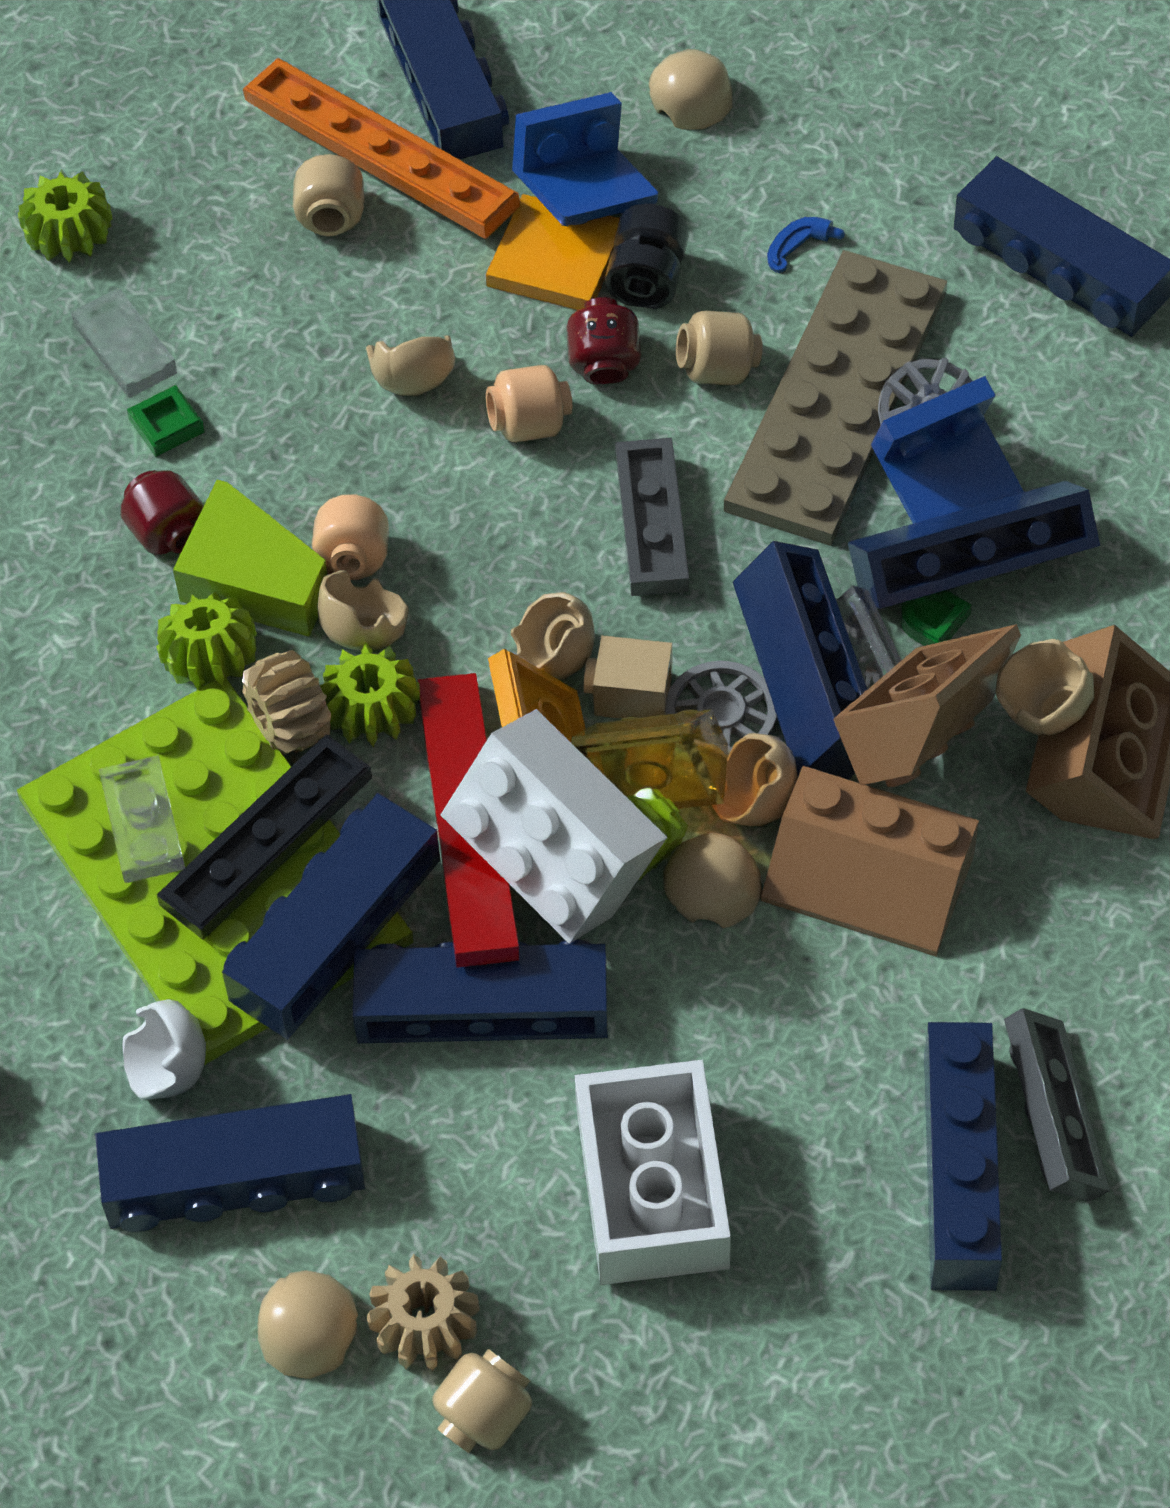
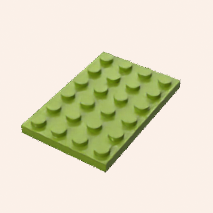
(212, 773)

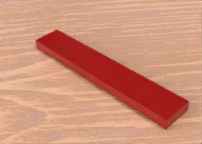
(475, 891)

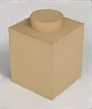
(629, 677)

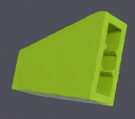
(252, 558)

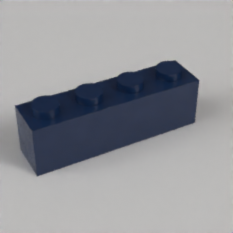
(445, 75)
(1063, 246)
(975, 543)
(801, 651)
(332, 911)
(425, 998)
(962, 1157)
(229, 1163)

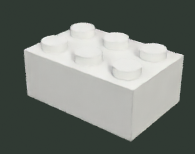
(553, 825)
(652, 1172)

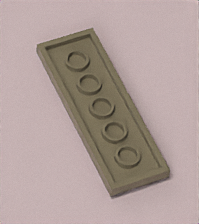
(826, 405)

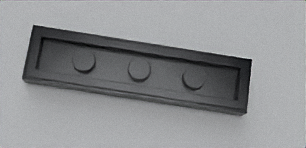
(264, 836)

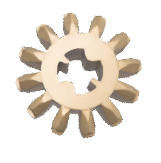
(286, 702)
(429, 1334)

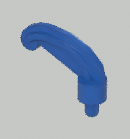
(796, 234)

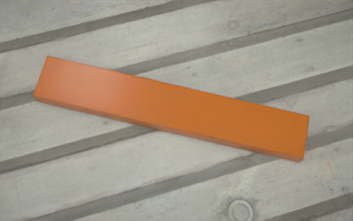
(382, 148)

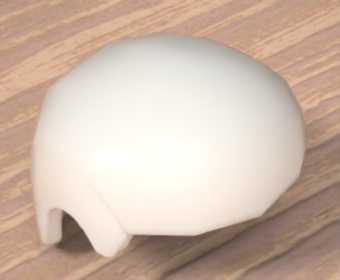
(165, 1052)

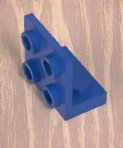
(574, 160)
(945, 454)

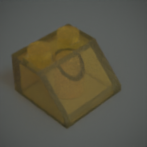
(672, 752)

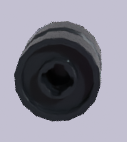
(647, 256)

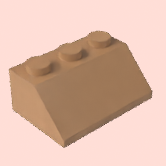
(923, 705)
(1115, 759)
(870, 860)

